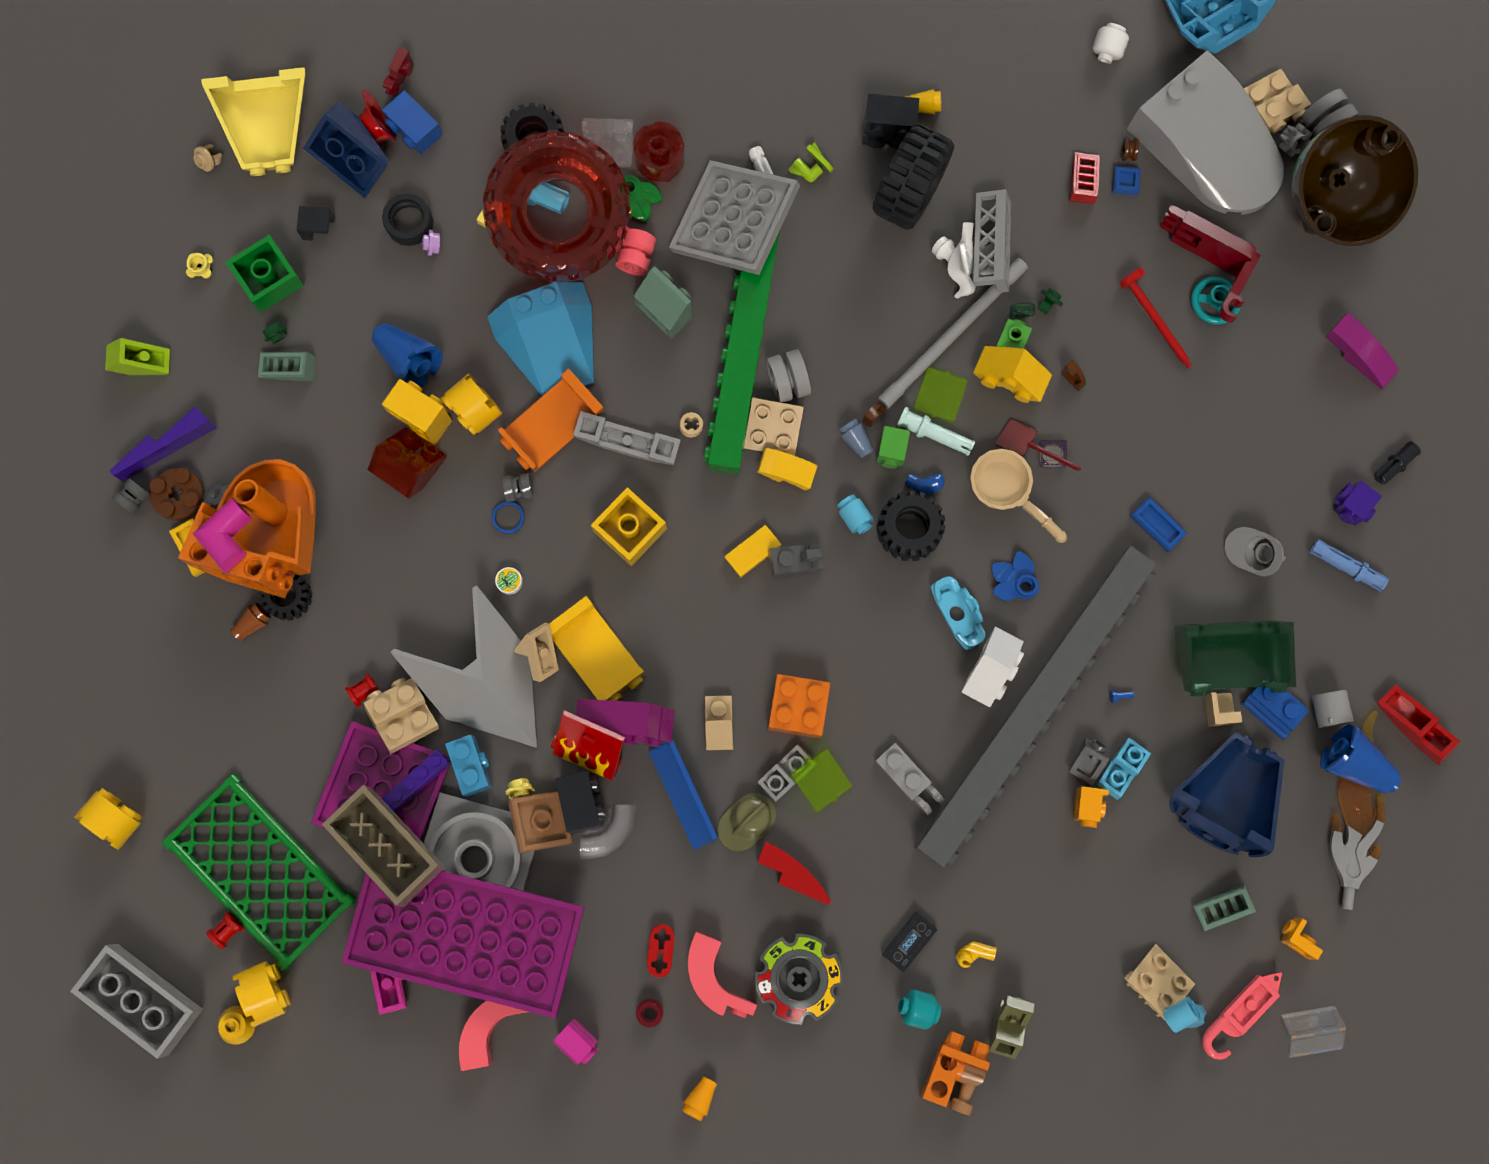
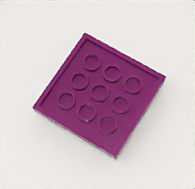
(367, 762)

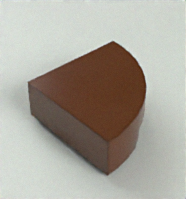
(1074, 375)
(873, 414)

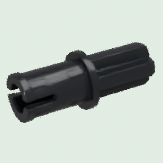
(1397, 463)

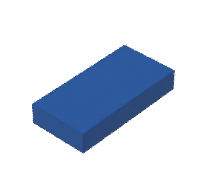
(1158, 524)

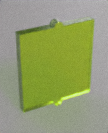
(940, 394)
(821, 780)

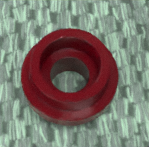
(640, 1013)

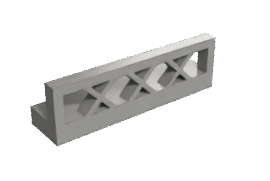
(1002, 240)

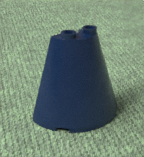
(1233, 798)

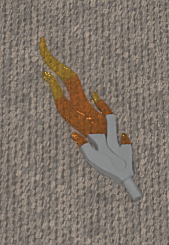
(1361, 830)

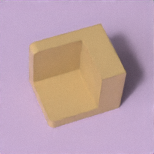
(1221, 710)

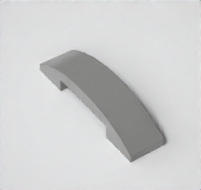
(626, 440)

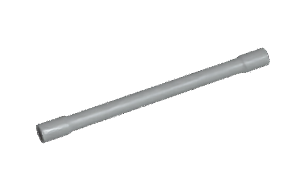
(898, 388)

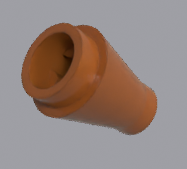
(251, 620)

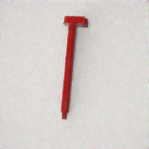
(1131, 282)

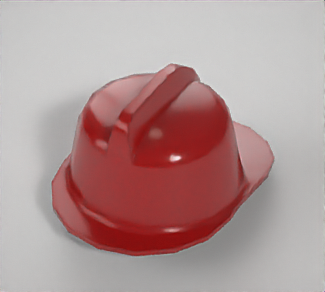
(374, 119)

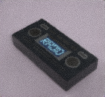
(909, 942)

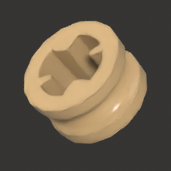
(691, 432)

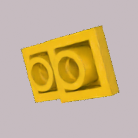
(787, 467)

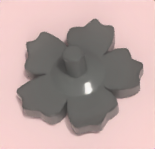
(213, 496)

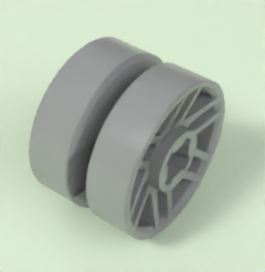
(1328, 110)
(788, 376)

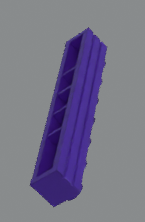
(416, 781)

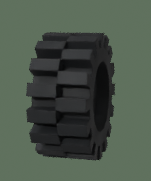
(293, 609)

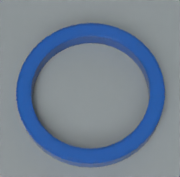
(508, 504)

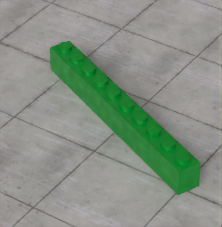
(740, 368)

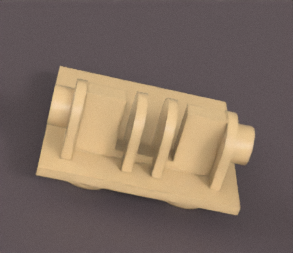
(773, 426)
(1159, 981)

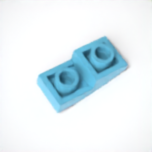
(1123, 768)

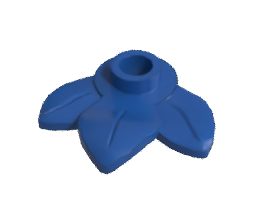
(1012, 576)

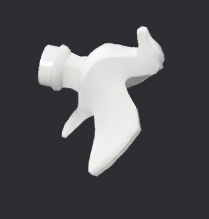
(961, 259)

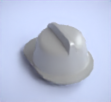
(1254, 551)

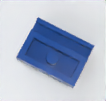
(1275, 710)

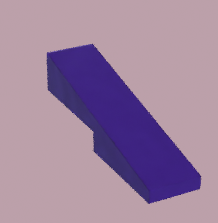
(150, 451)

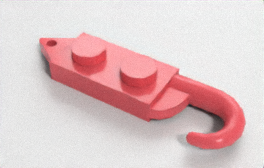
(1243, 1011)

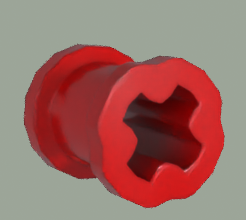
(361, 690)
(225, 930)

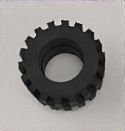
(528, 120)
(916, 505)

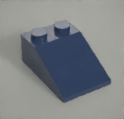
(347, 149)

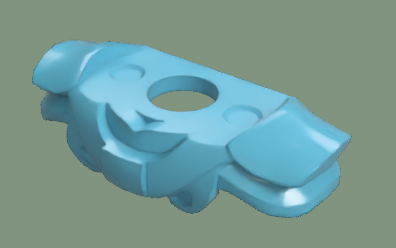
(969, 629)

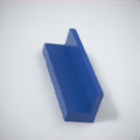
(683, 795)

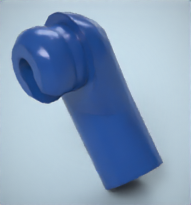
(927, 485)

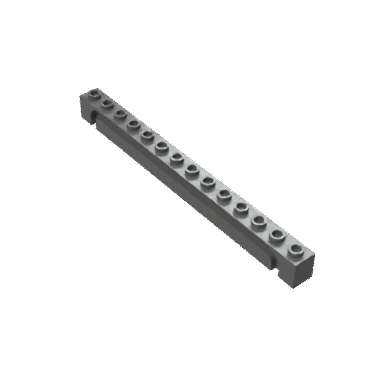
(1035, 707)

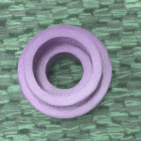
(431, 243)

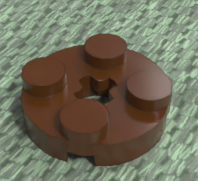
(190, 499)

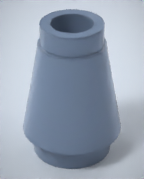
(856, 437)

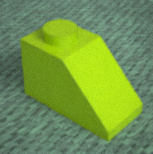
(136, 358)

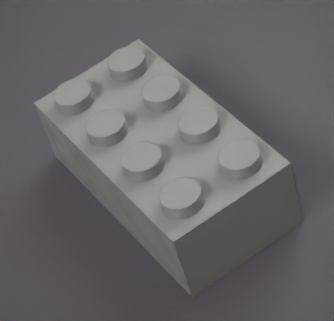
(136, 1000)

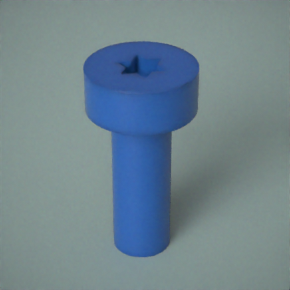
(1114, 696)

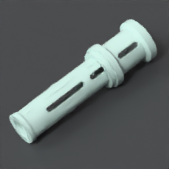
(923, 427)

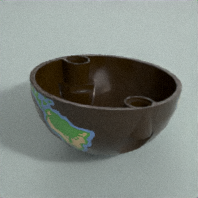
(1348, 187)

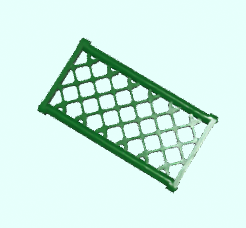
(171, 843)

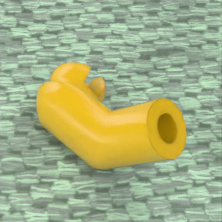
(973, 951)

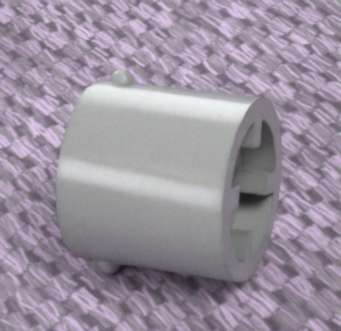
(1332, 708)

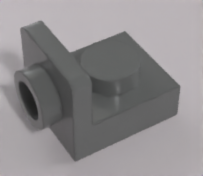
(1090, 761)

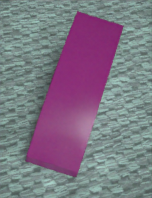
(1363, 350)

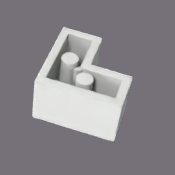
(995, 666)

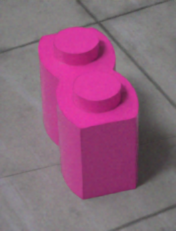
(576, 1043)

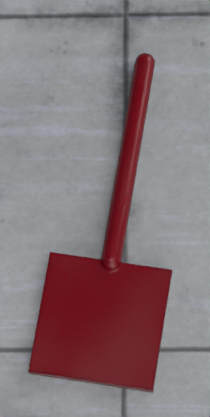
(1020, 437)

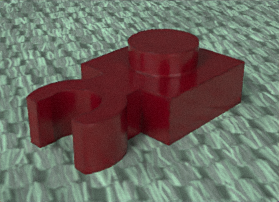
(399, 69)

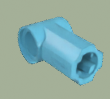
(550, 198)
(1184, 1015)

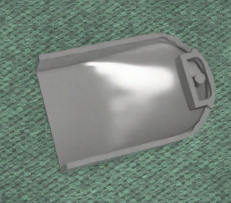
(1212, 138)

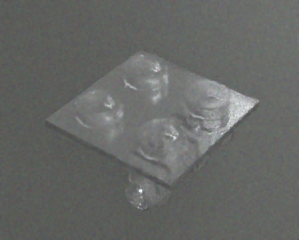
(613, 136)

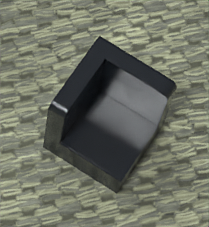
(313, 220)

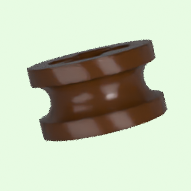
(1129, 149)

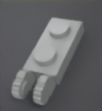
(908, 777)

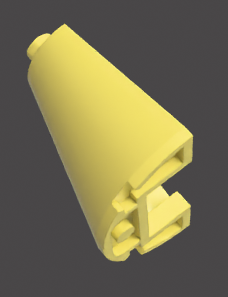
(260, 118)

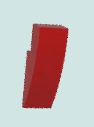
(1418, 724)
(793, 874)

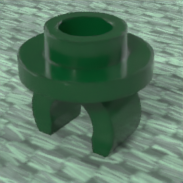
(1050, 298)

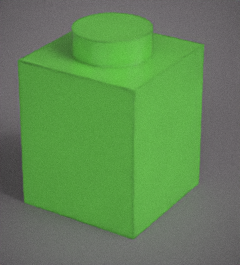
(893, 447)

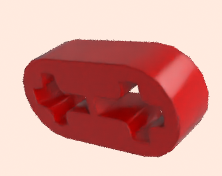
(654, 949)

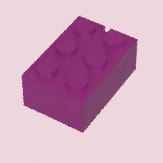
(633, 720)

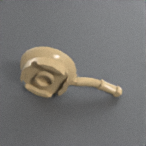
(1004, 482)

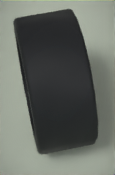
(397, 204)

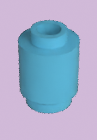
(855, 514)

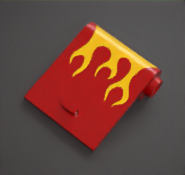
(588, 746)

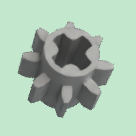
(1294, 139)

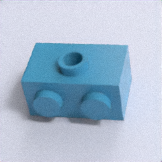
(469, 765)

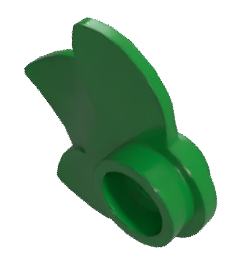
(642, 198)

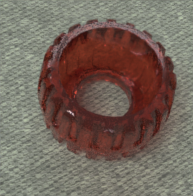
(559, 158)

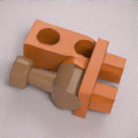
(952, 1066)

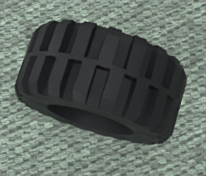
(913, 176)

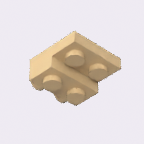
(1278, 100)
(400, 714)

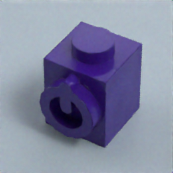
(1356, 503)

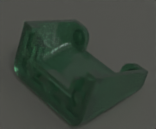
(1236, 655)

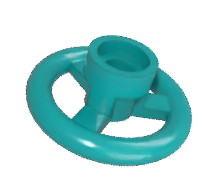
(1219, 290)

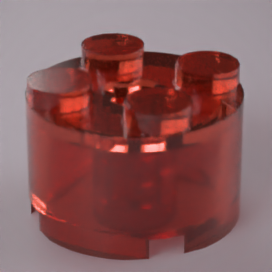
(659, 151)

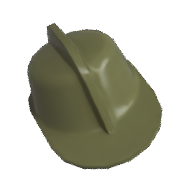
(746, 821)

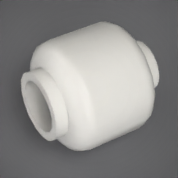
(1110, 43)

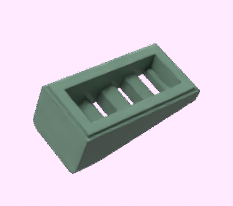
(302, 371)
(1228, 917)

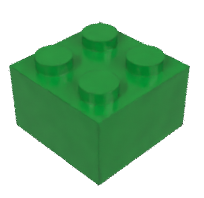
(264, 273)

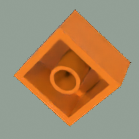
(799, 706)

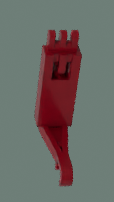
(1215, 247)

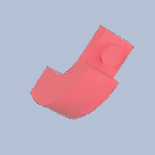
(703, 978)
(476, 1034)

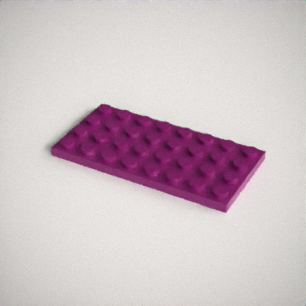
(469, 940)

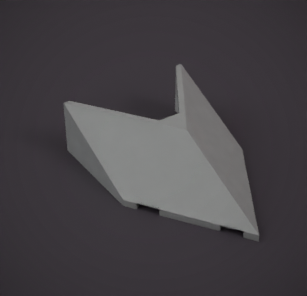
(491, 691)

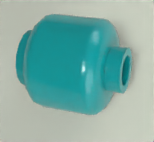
(919, 1009)

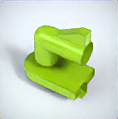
(801, 169)

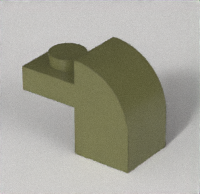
(1009, 1026)

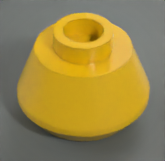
(234, 1026)

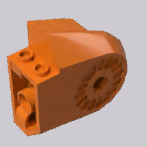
(278, 536)

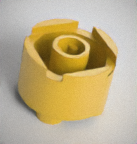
(471, 404)
(107, 819)
(260, 993)

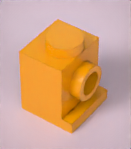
(1089, 806)

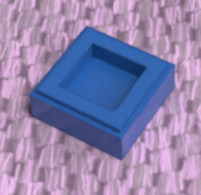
(1126, 180)

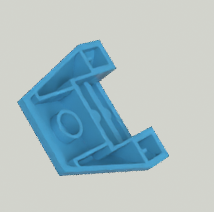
(1217, 23)
(547, 333)

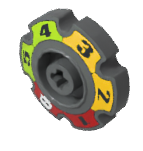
(797, 1001)

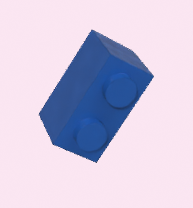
(411, 122)

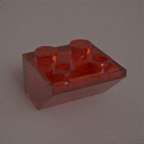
(406, 462)

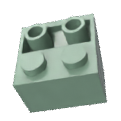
(664, 302)

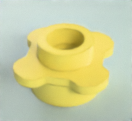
(194, 260)
(519, 788)

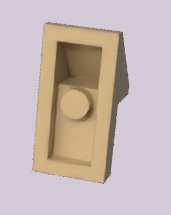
(540, 652)
(718, 723)

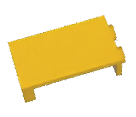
(595, 651)

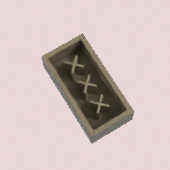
(383, 846)

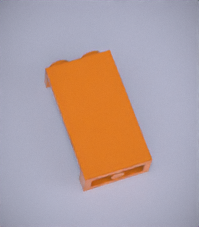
(549, 422)

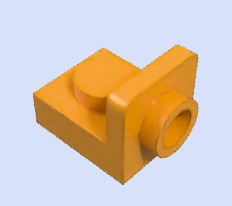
(1301, 943)

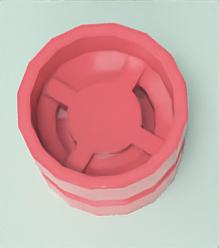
(634, 256)

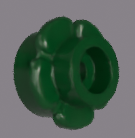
(275, 332)

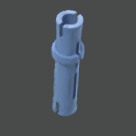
(1352, 567)

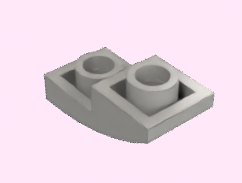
(778, 779)

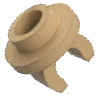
(204, 159)

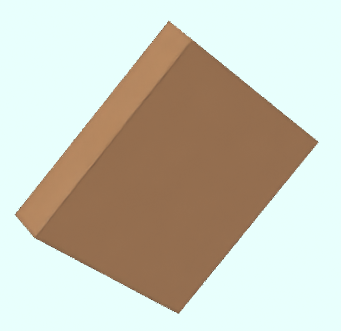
(538, 822)

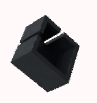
(889, 119)
(580, 802)

